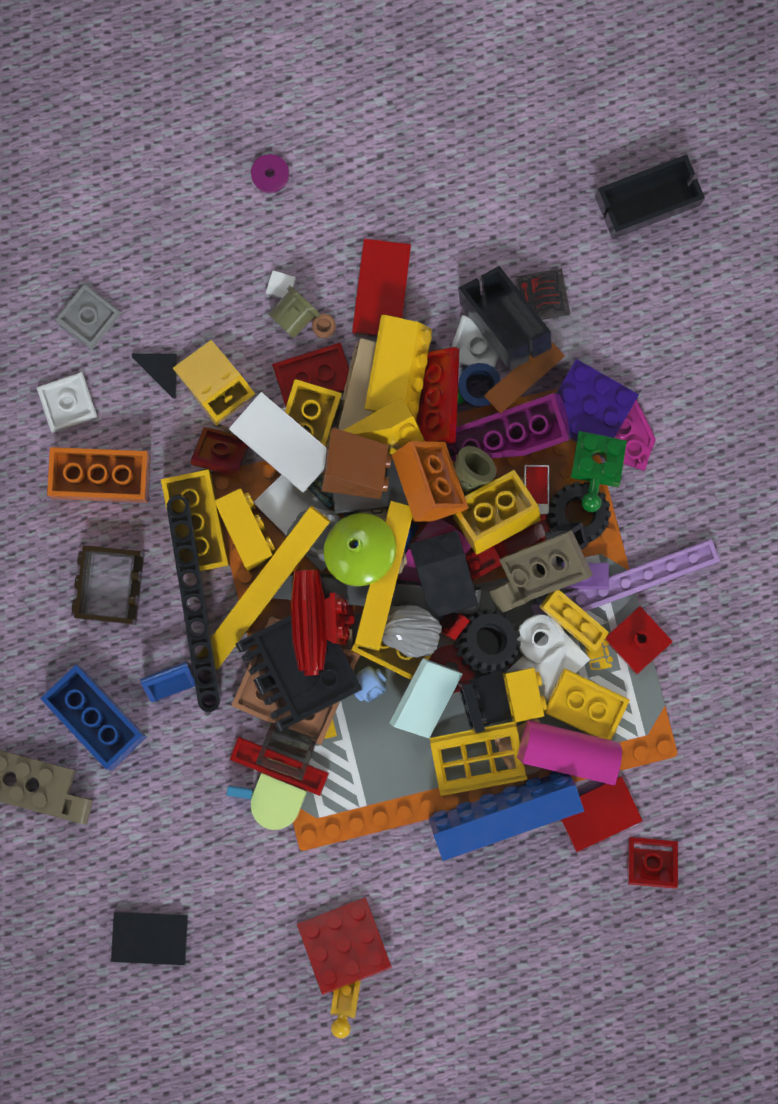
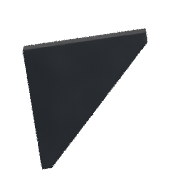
(160, 369)

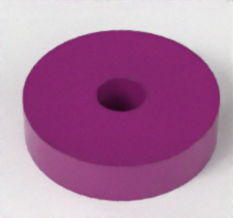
(274, 183)

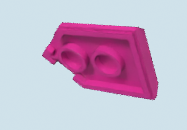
(638, 437)

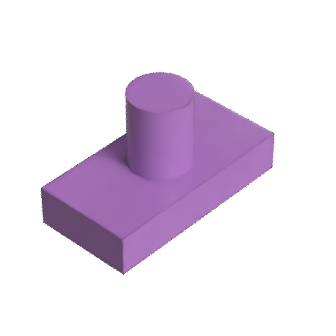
(599, 580)

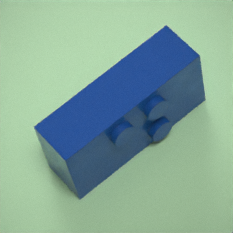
(93, 717)

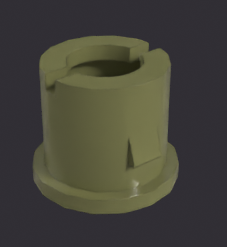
(293, 312)
(473, 469)

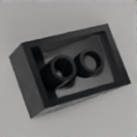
(443, 574)

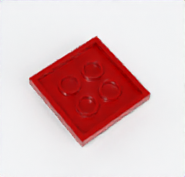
(344, 946)

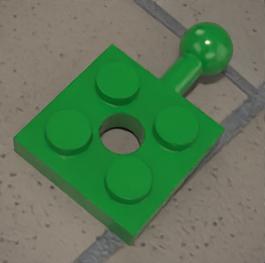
(588, 470)

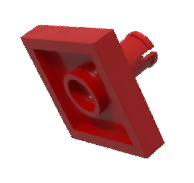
(638, 640)

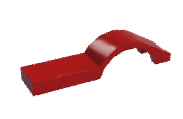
(490, 558)

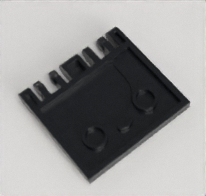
(301, 693)

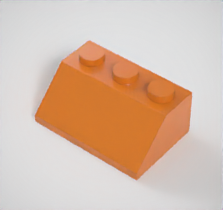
(429, 480)

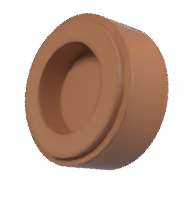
(324, 326)

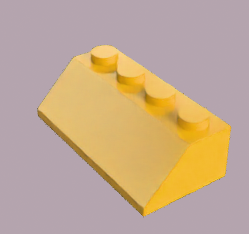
(398, 364)

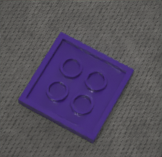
(594, 401)

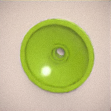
(369, 559)

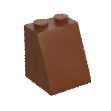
(355, 465)

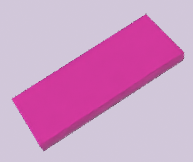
(570, 752)

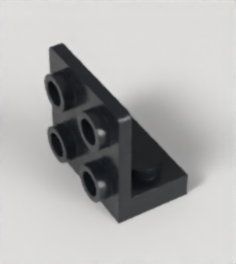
(484, 700)

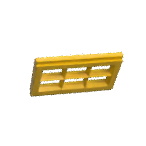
(479, 781)

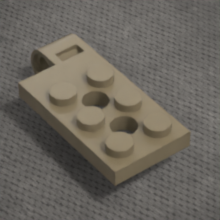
(525, 580)
(53, 792)

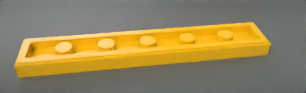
(381, 592)

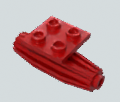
(315, 621)

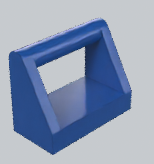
(168, 681)

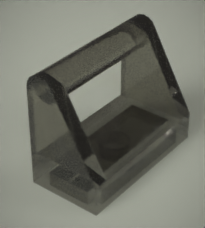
(290, 742)

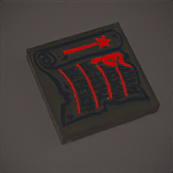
(545, 293)

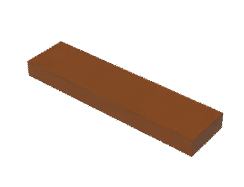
(523, 378)

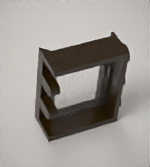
(108, 585)

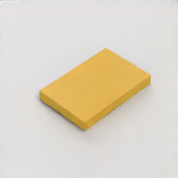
(586, 705)

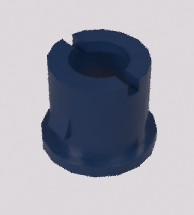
(477, 372)

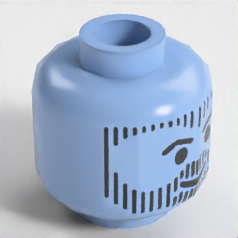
(372, 683)

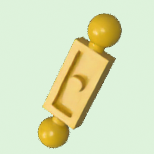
(344, 1006)

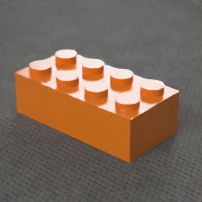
(98, 475)

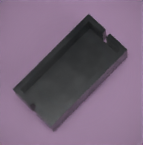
(649, 196)
(505, 318)

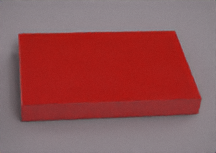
(321, 367)
(605, 813)

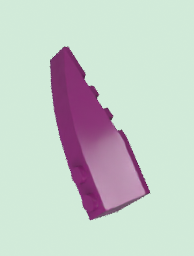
(516, 430)

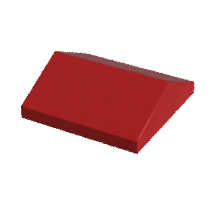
(651, 866)

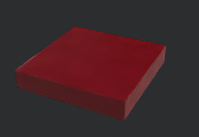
(219, 452)

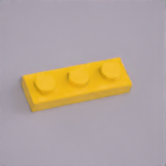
(574, 620)

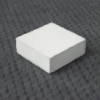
(278, 284)

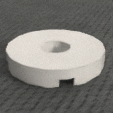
(554, 633)

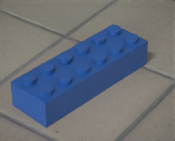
(505, 814)

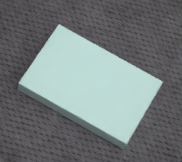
(425, 698)

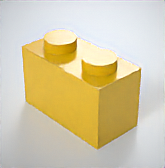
(524, 694)

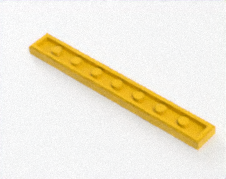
(267, 584)

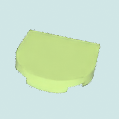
(276, 802)

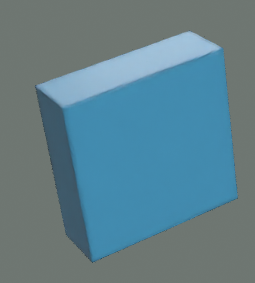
(240, 792)

